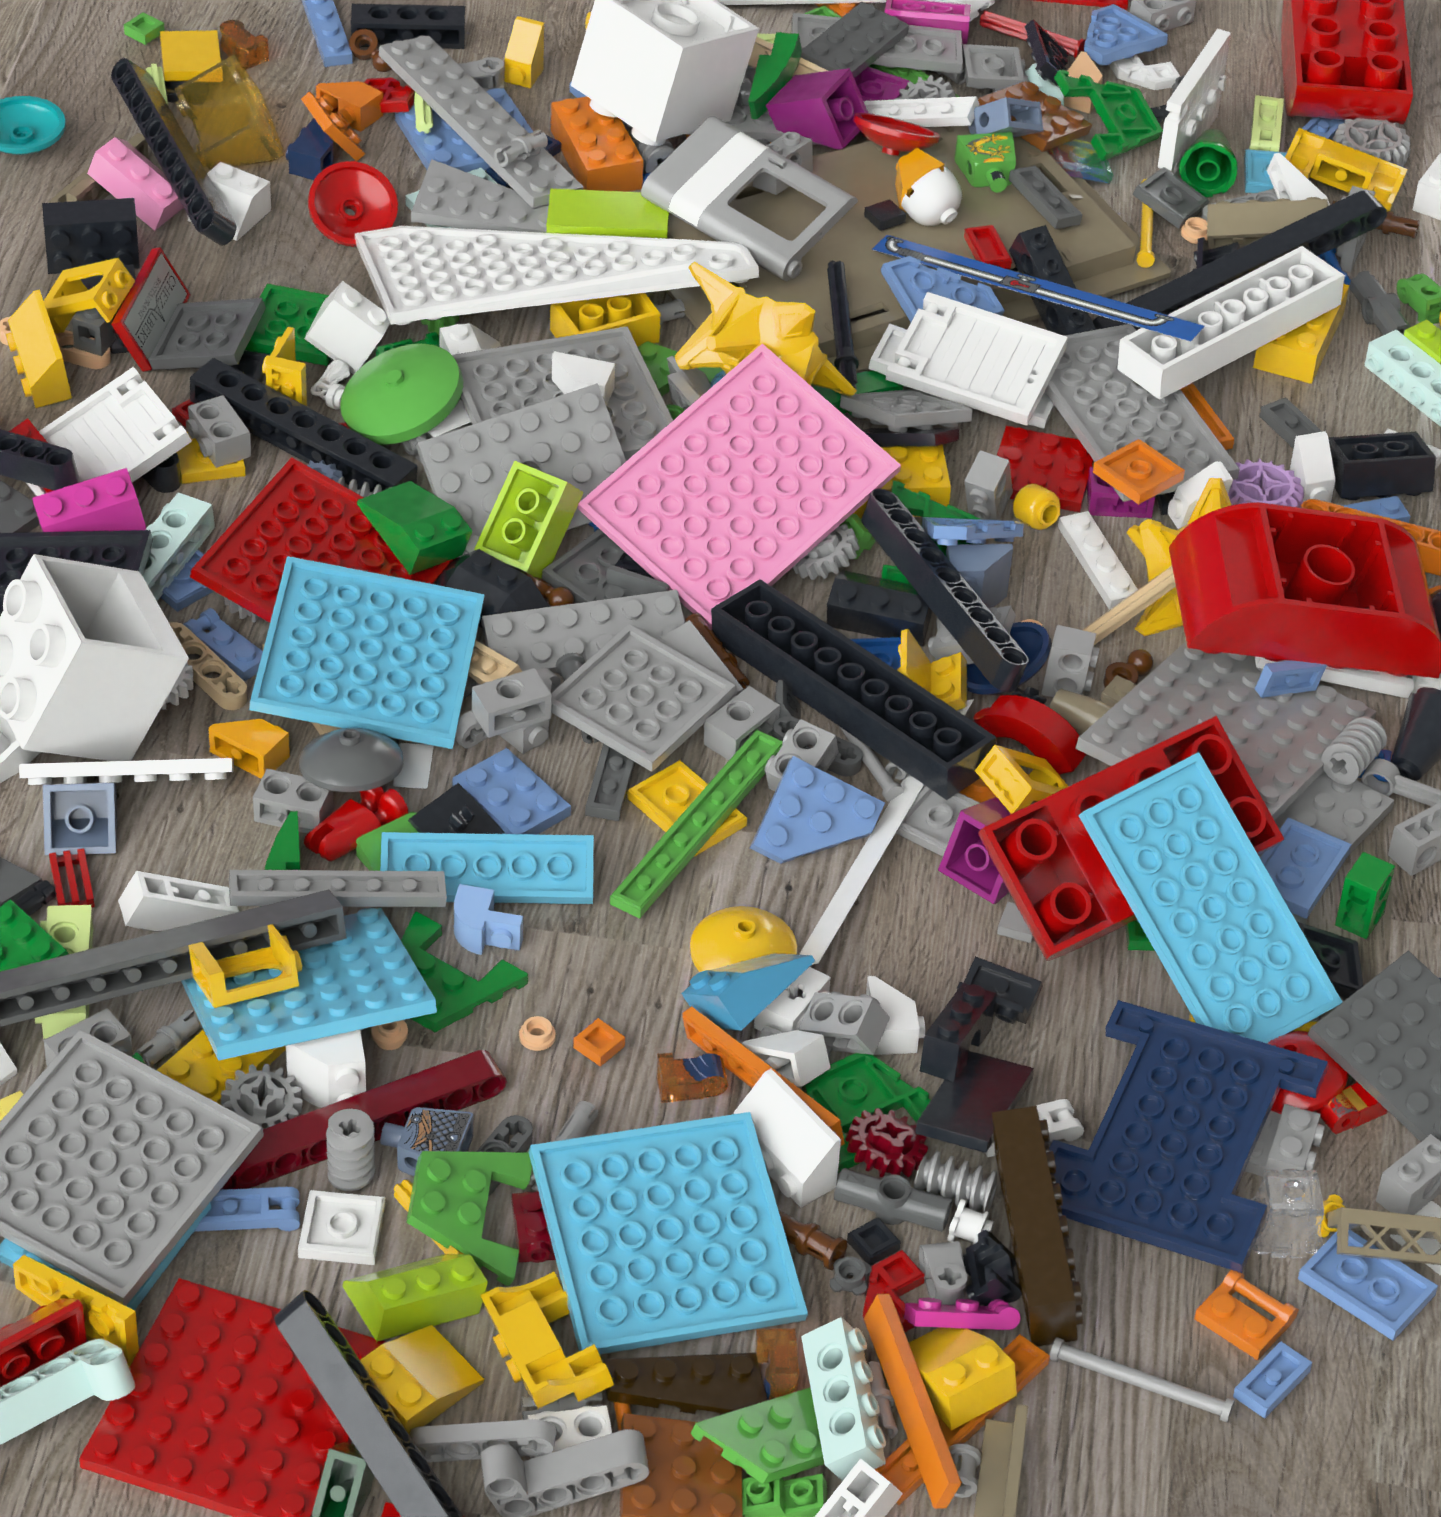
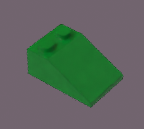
(417, 525)

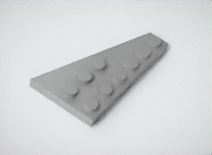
(470, 202)

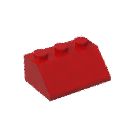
(40, 1338)

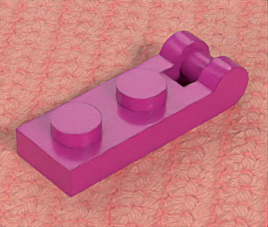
(964, 1314)

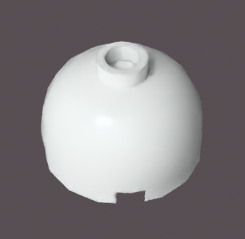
(934, 199)

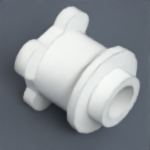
(968, 1223)

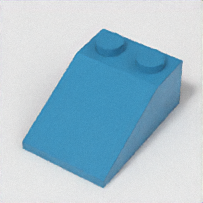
(742, 990)

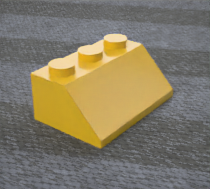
(37, 353)

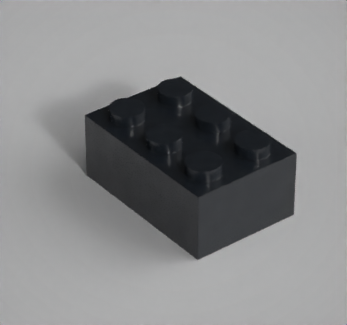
(90, 233)

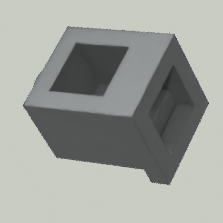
(90, 323)

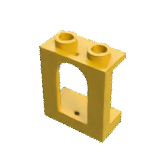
(71, 295)
(1011, 784)
(211, 973)

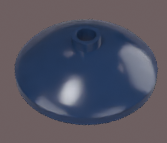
(1032, 640)

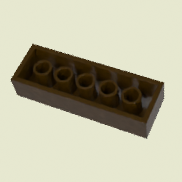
(1037, 1225)

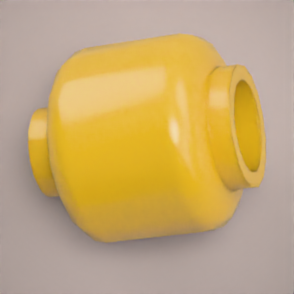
(1036, 506)

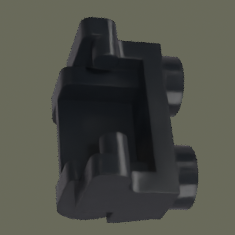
(990, 1271)

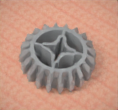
(1375, 138)

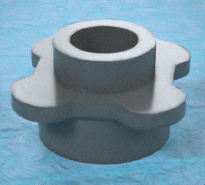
(850, 1267)

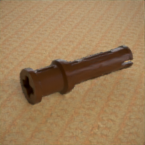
(812, 1241)

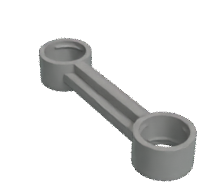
(1398, 784)

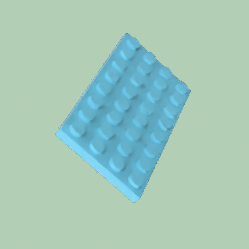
(1209, 904)

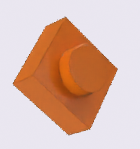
(599, 1042)

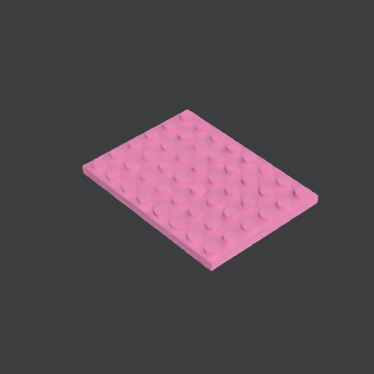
(739, 484)

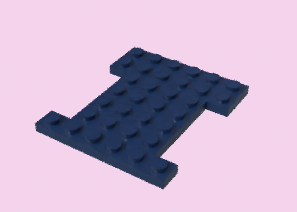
(1181, 1137)

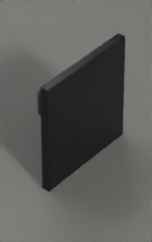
(454, 813)

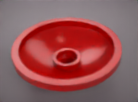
(894, 133)
(356, 188)
(1332, 1085)

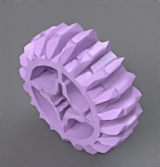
(1266, 484)

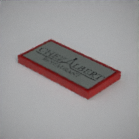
(149, 307)

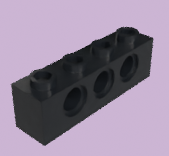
(405, 22)
(1039, 257)

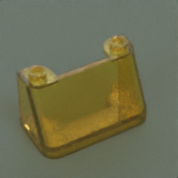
(229, 117)

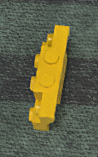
(1345, 166)
(535, 1355)

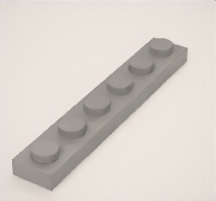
(348, 887)

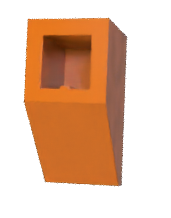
(354, 100)

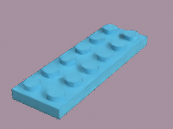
(513, 865)

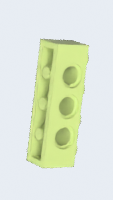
(74, 931)

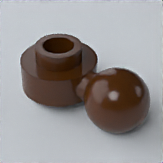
(366, 36)
(555, 596)
(1138, 664)

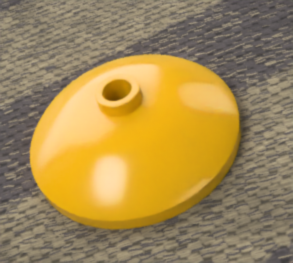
(738, 936)

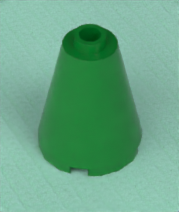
(1209, 164)

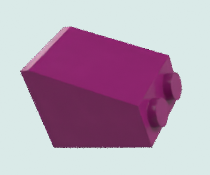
(819, 107)
(966, 855)

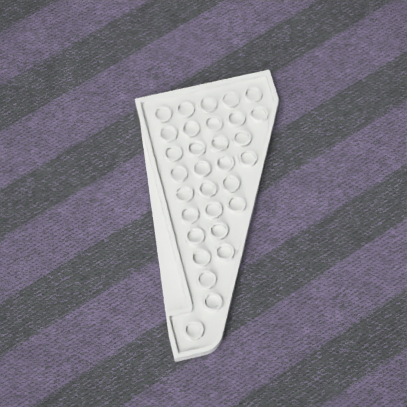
(476, 271)

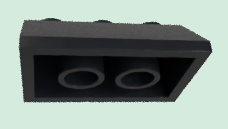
(1382, 465)
(877, 607)

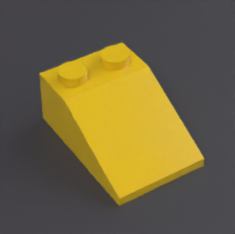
(963, 1373)
(420, 1375)

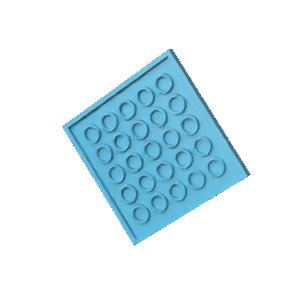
(368, 652)
(339, 991)
(666, 1233)

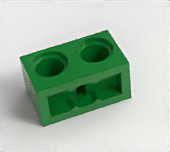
(1364, 895)

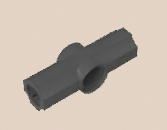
(1377, 305)
(893, 1199)

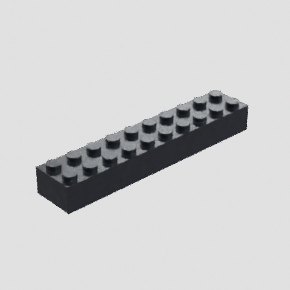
(853, 688)

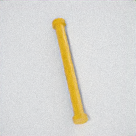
(1145, 256)

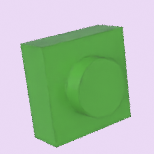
(143, 28)

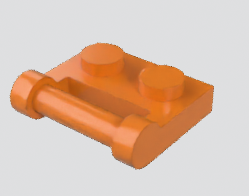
(1241, 1323)

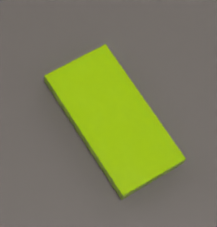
(605, 214)

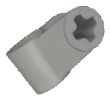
(483, 74)
(943, 1271)

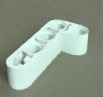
(61, 1383)

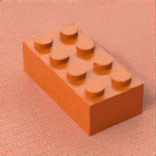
(596, 147)

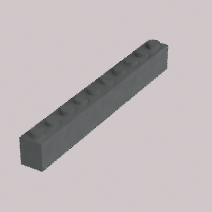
(162, 956)

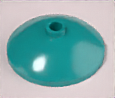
(29, 124)

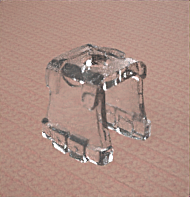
(1292, 1213)

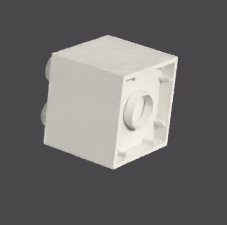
(664, 64)
(84, 659)

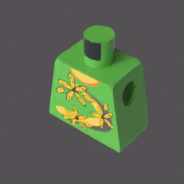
(986, 159)

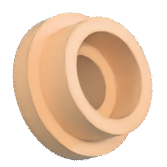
(1194, 229)
(537, 1033)
(390, 1035)

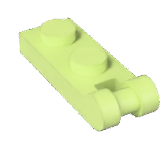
(1266, 123)

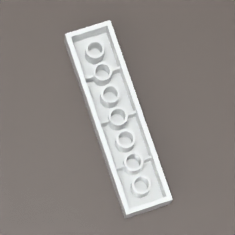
(1235, 322)

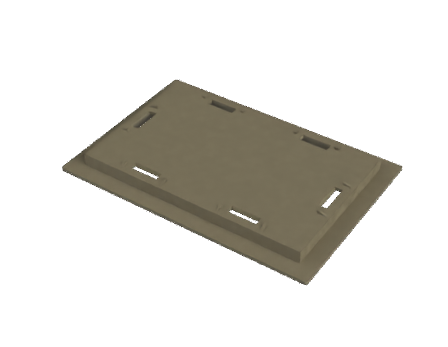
(1096, 253)

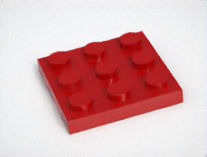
(1048, 461)

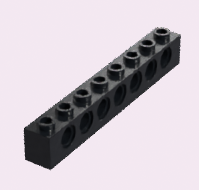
(301, 429)

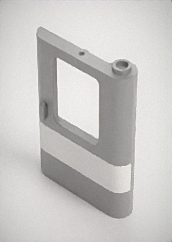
(715, 168)

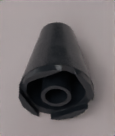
(1419, 734)

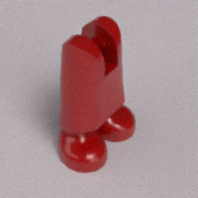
(340, 830)

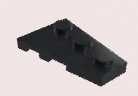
(1045, 51)

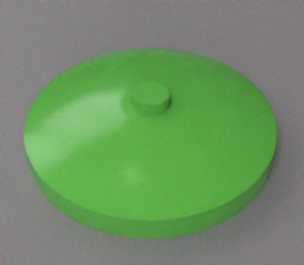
(402, 393)

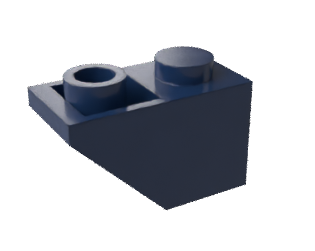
(310, 152)

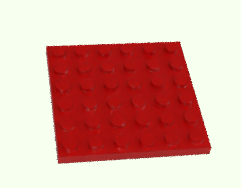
(300, 518)
(220, 1411)

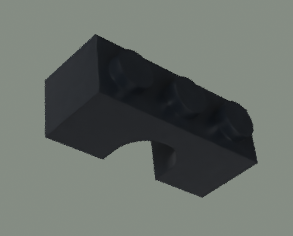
(961, 1023)

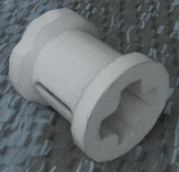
(966, 1468)

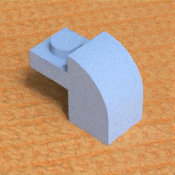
(478, 923)

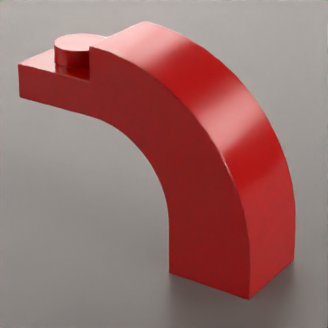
(1035, 727)

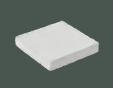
(341, 1227)

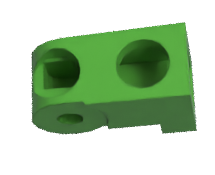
(1422, 296)

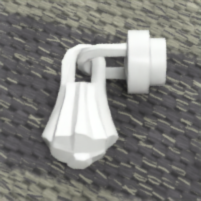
(334, 373)

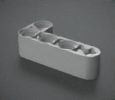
(562, 1476)

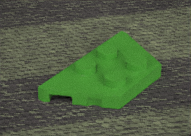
(768, 1437)

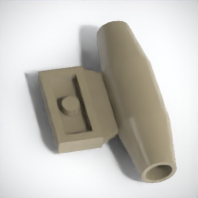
(1084, 711)

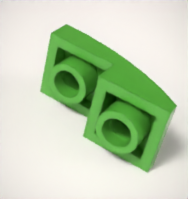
(784, 1498)

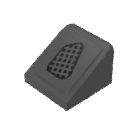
(788, 702)

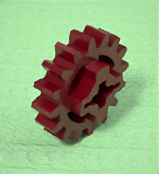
(886, 1143)

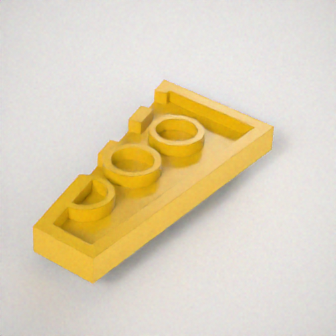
(102, 1315)

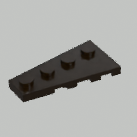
(688, 1382)

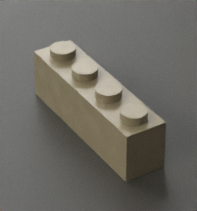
(1255, 219)

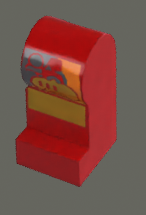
(1351, 1109)

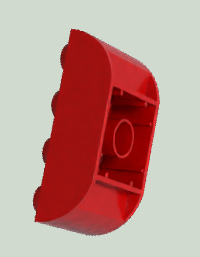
(1346, 59)
(1306, 589)
(1057, 869)

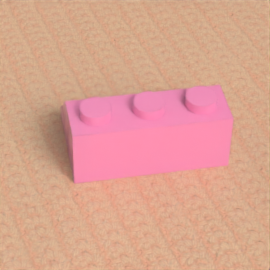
(131, 175)

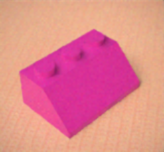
(932, 14)
(91, 505)

